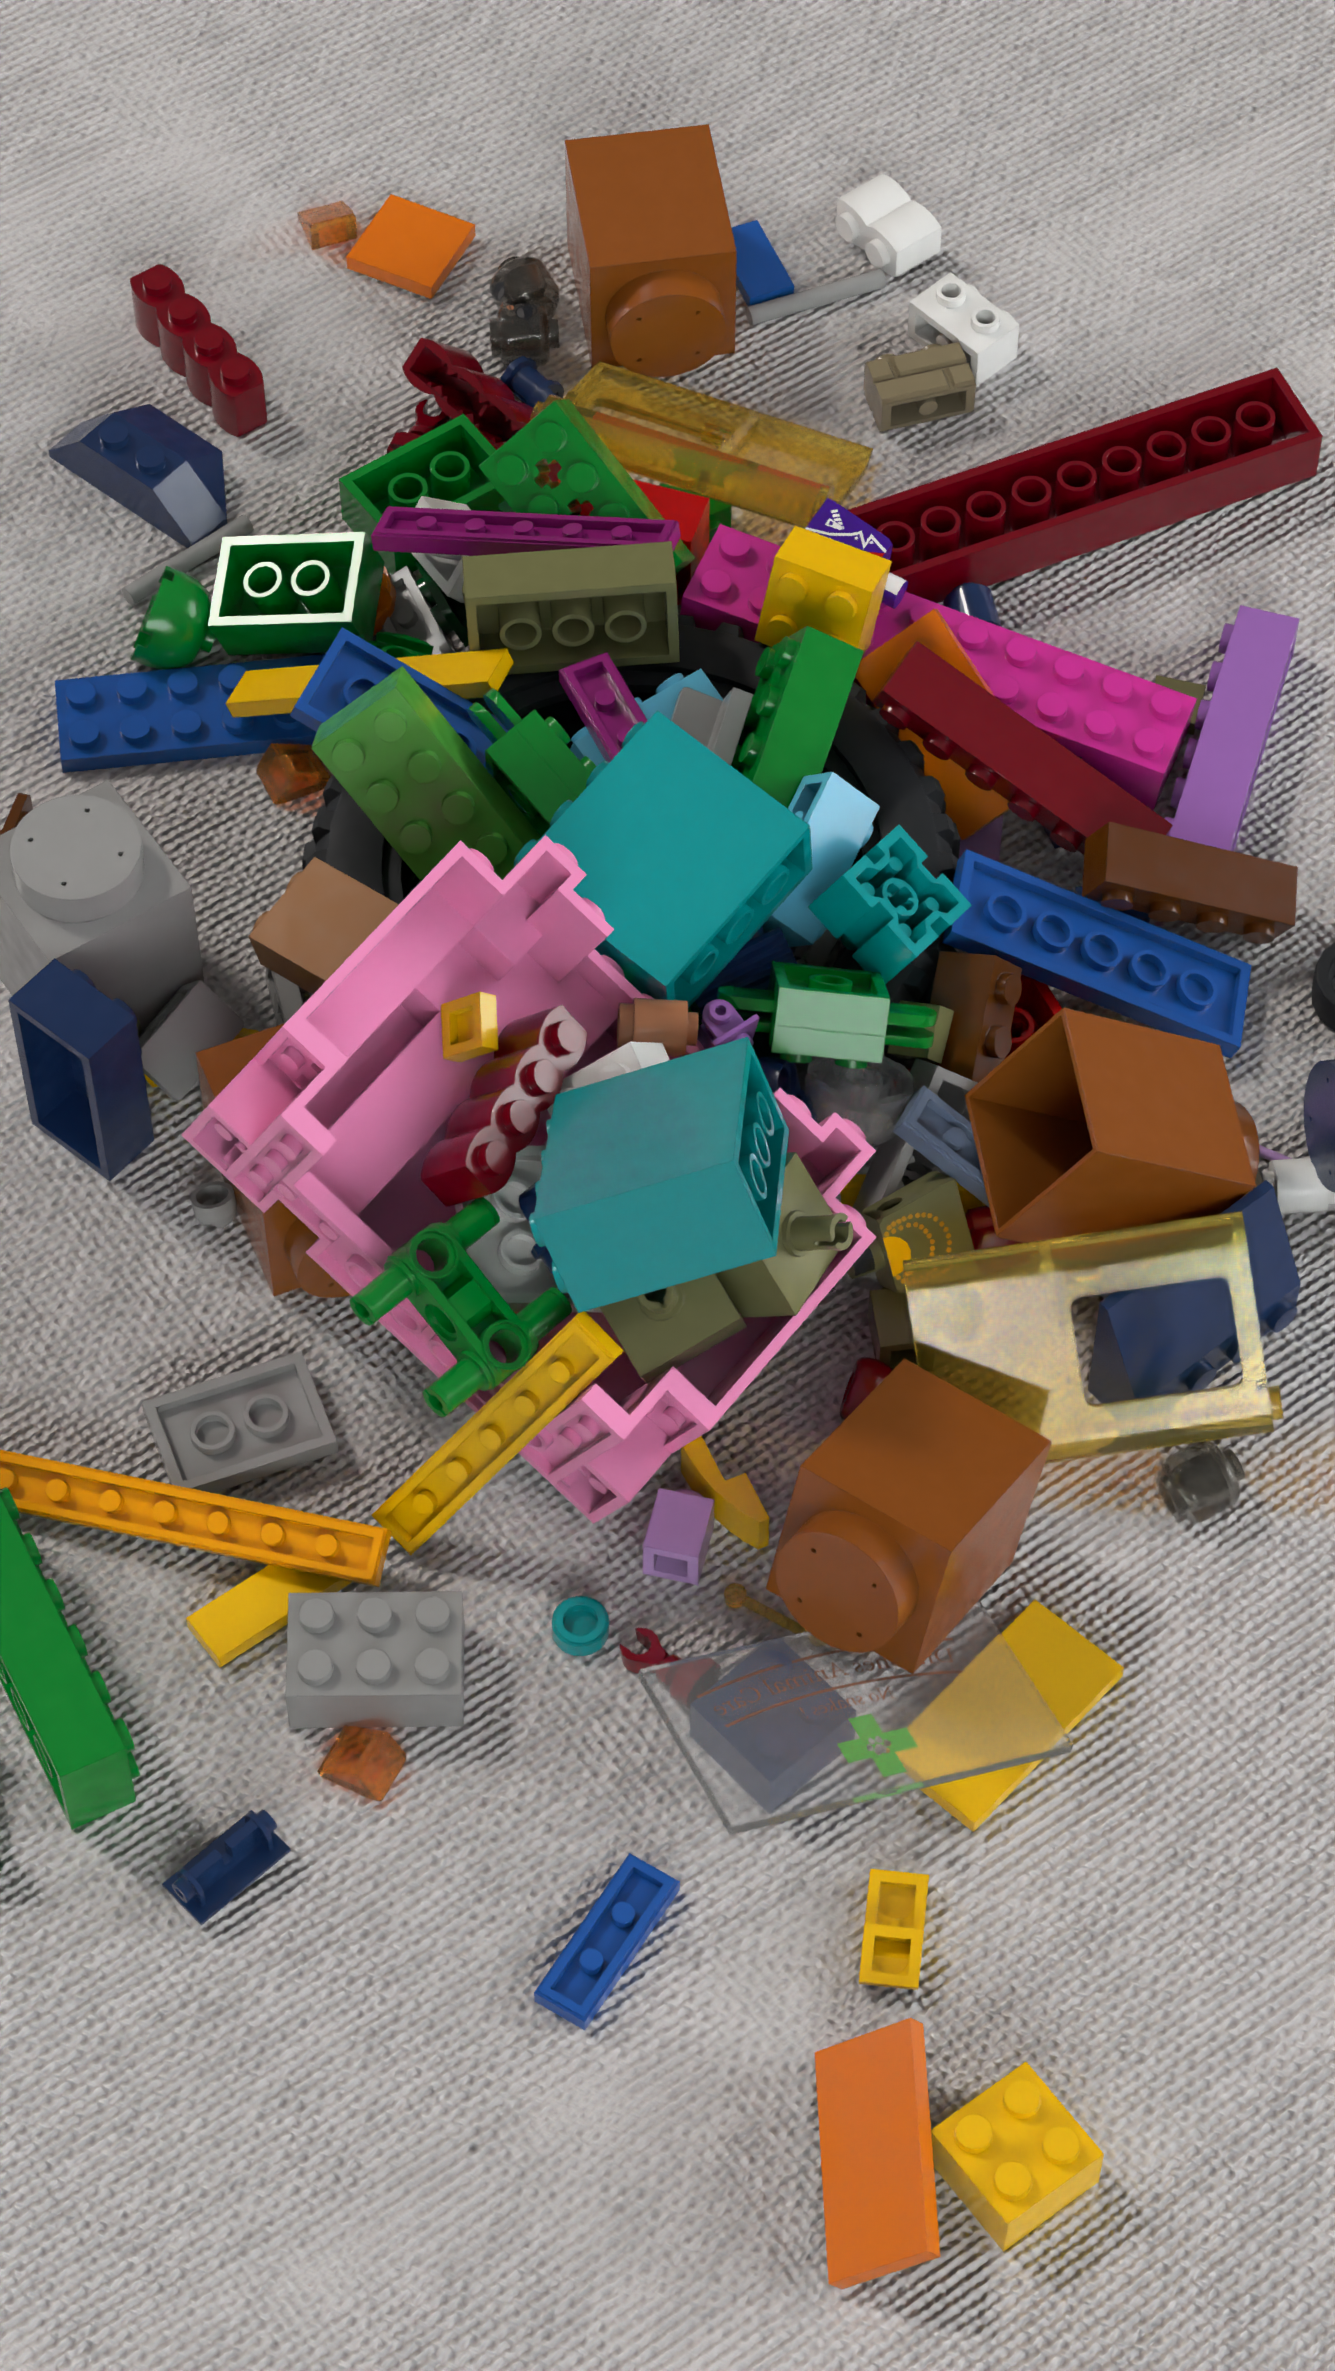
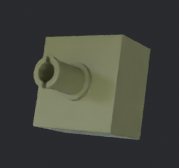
(805, 1249)
(673, 1324)

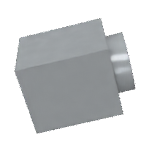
(100, 899)

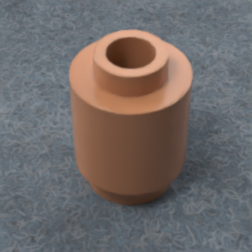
(658, 1022)

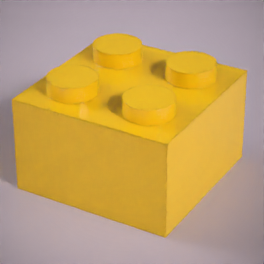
(822, 587)
(1015, 2156)

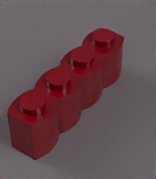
(199, 350)
(464, 389)
(504, 1106)

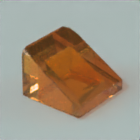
(328, 224)
(291, 772)
(363, 1761)

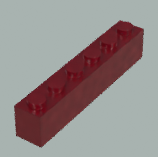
(1006, 752)

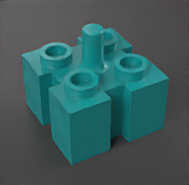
(889, 905)

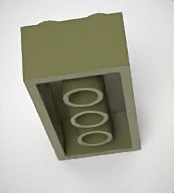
(574, 605)

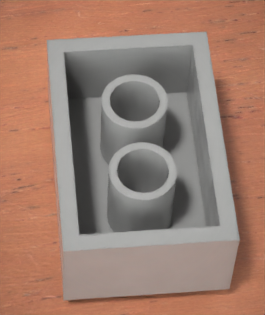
(375, 1659)

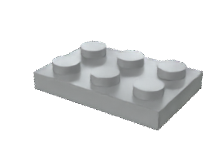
(241, 1425)

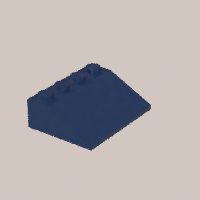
(1186, 1331)

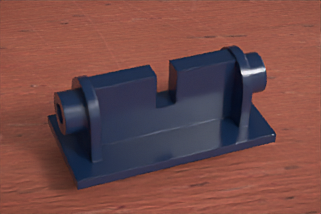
(227, 1866)

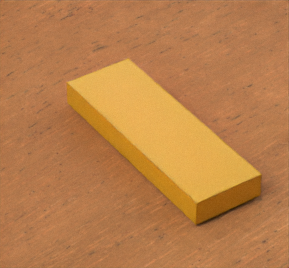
(253, 1610)

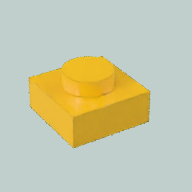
(469, 1027)

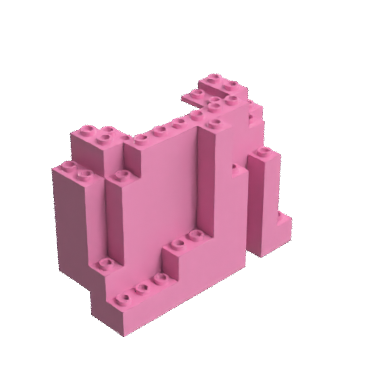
(360, 1094)

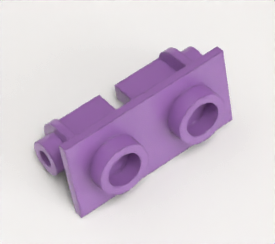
(724, 1025)

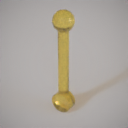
(736, 1597)

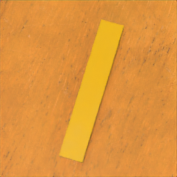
(278, 689)
(497, 1432)

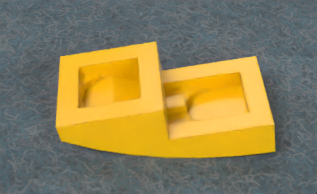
(734, 1499)
(893, 1929)

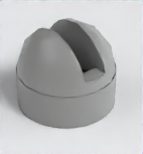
(214, 1204)

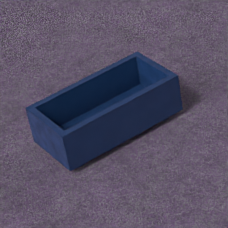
(82, 1068)

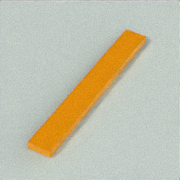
(195, 1519)

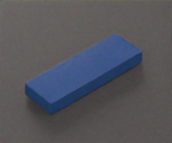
(606, 1941)

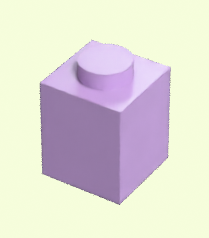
(678, 1535)

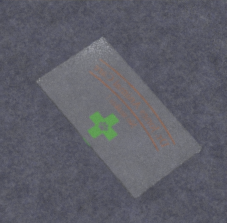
(821, 1728)

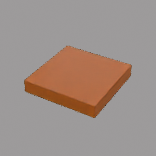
(411, 246)

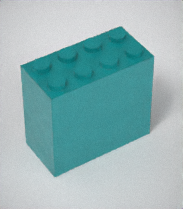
(678, 857)
(661, 1176)

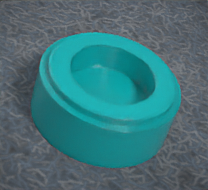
(580, 1626)

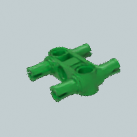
(461, 1306)

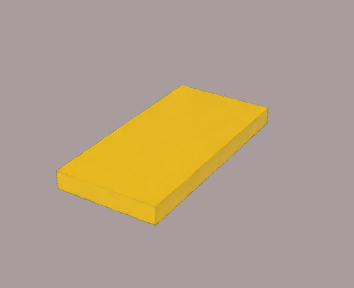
(1071, 1680)

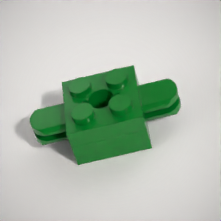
(530, 760)
(831, 1015)

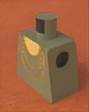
(913, 1224)

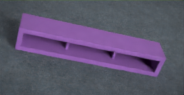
(1233, 728)

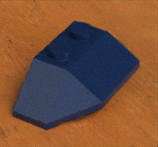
(151, 470)

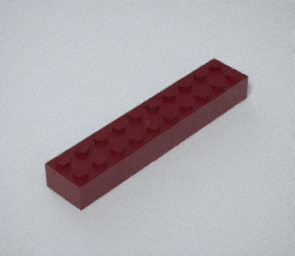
(1098, 486)

